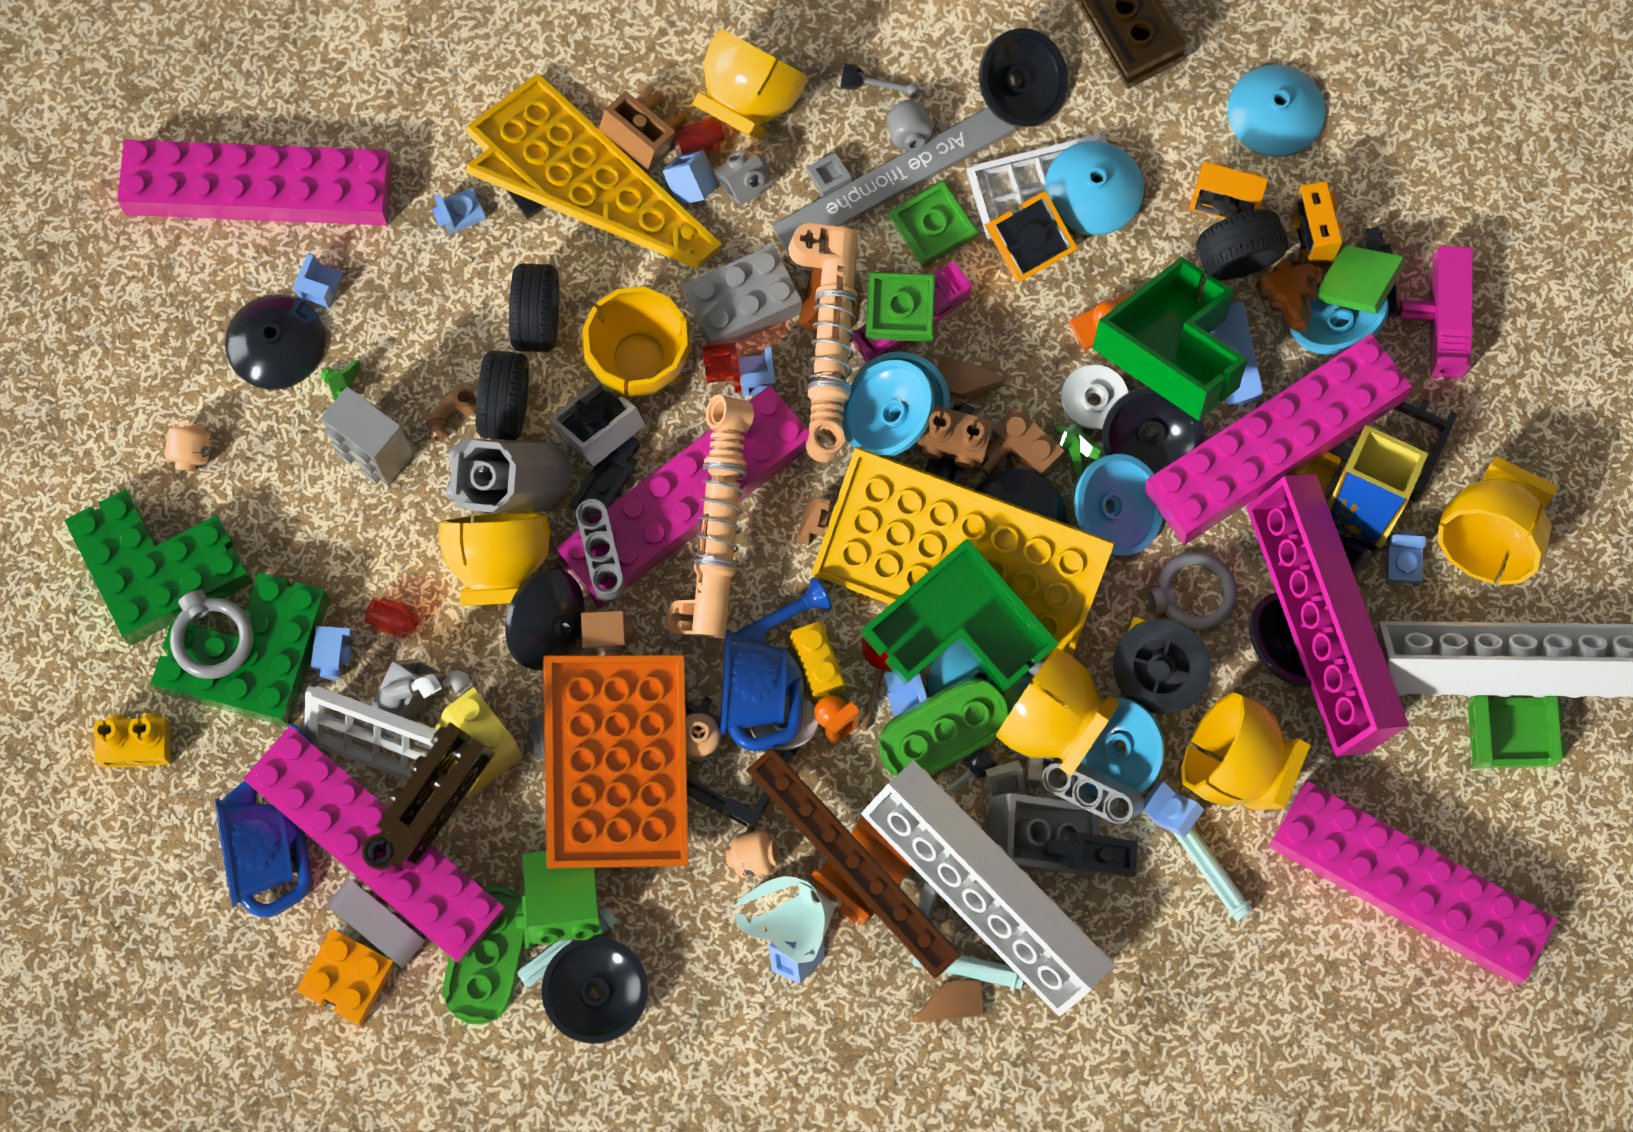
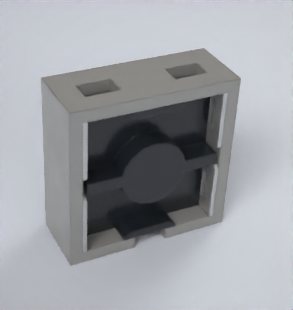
(597, 422)

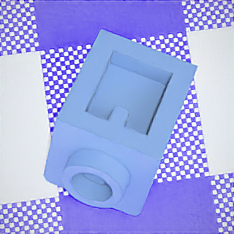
(458, 211)
(1405, 557)
(1171, 809)

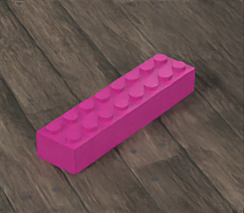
(255, 182)
(1277, 439)
(665, 507)
(1326, 615)
(340, 819)
(1412, 883)

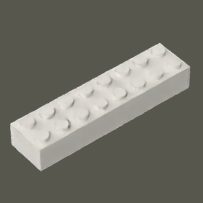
(1508, 658)
(987, 888)

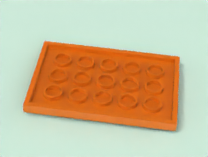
(615, 761)

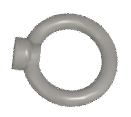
(1163, 599)
(196, 606)

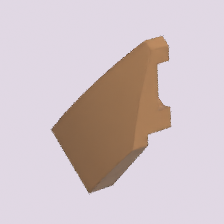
(967, 379)
(814, 520)
(952, 1001)

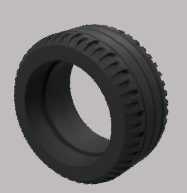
(1242, 244)
(534, 307)
(502, 395)

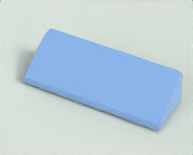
(1236, 334)

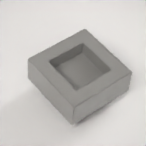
(829, 174)
(1006, 779)

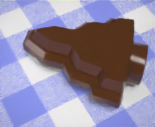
(1292, 291)

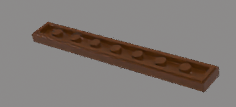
(853, 863)

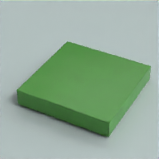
(933, 223)
(1360, 279)
(900, 306)

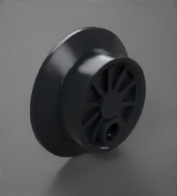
(1162, 666)

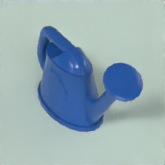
(762, 676)
(256, 850)

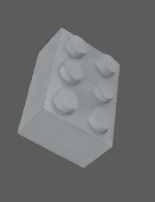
(743, 298)
(367, 437)

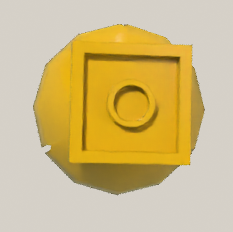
(747, 85)
(636, 341)
(1497, 519)
(493, 553)
(1058, 713)
(1257, 758)

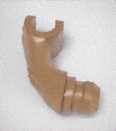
(456, 403)

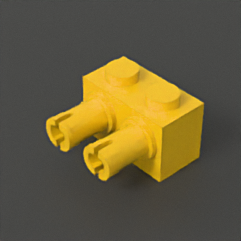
(132, 741)

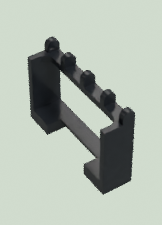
(1421, 414)
(730, 807)

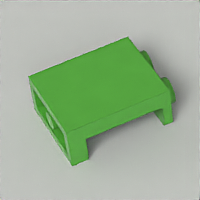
(1516, 732)
(559, 901)

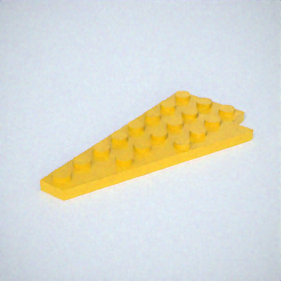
(563, 161)

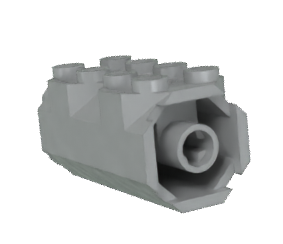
(508, 475)

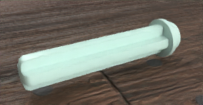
(1215, 875)
(535, 969)
(983, 971)

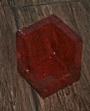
(722, 364)

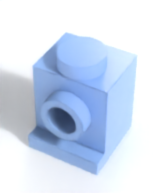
(331, 651)

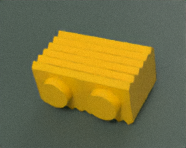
(817, 661)

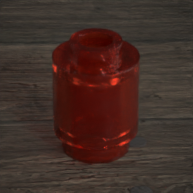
(700, 136)
(392, 617)

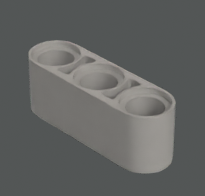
(596, 535)
(1108, 792)
(375, 923)

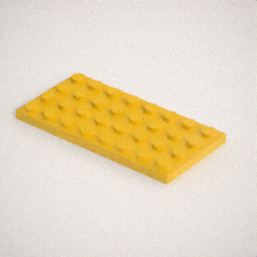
(903, 521)

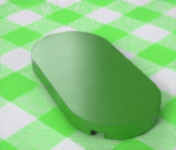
(944, 727)
(491, 970)

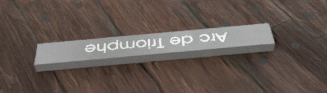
(898, 175)

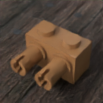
(638, 130)
(955, 437)
(1025, 442)
(606, 632)

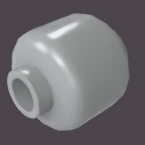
(909, 125)

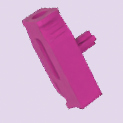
(951, 291)
(1447, 311)

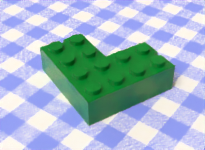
(1167, 341)
(147, 579)
(966, 604)
(276, 668)

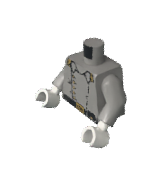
(412, 685)

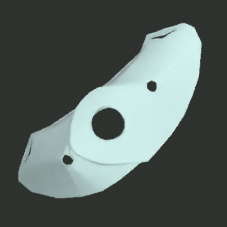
(796, 920)

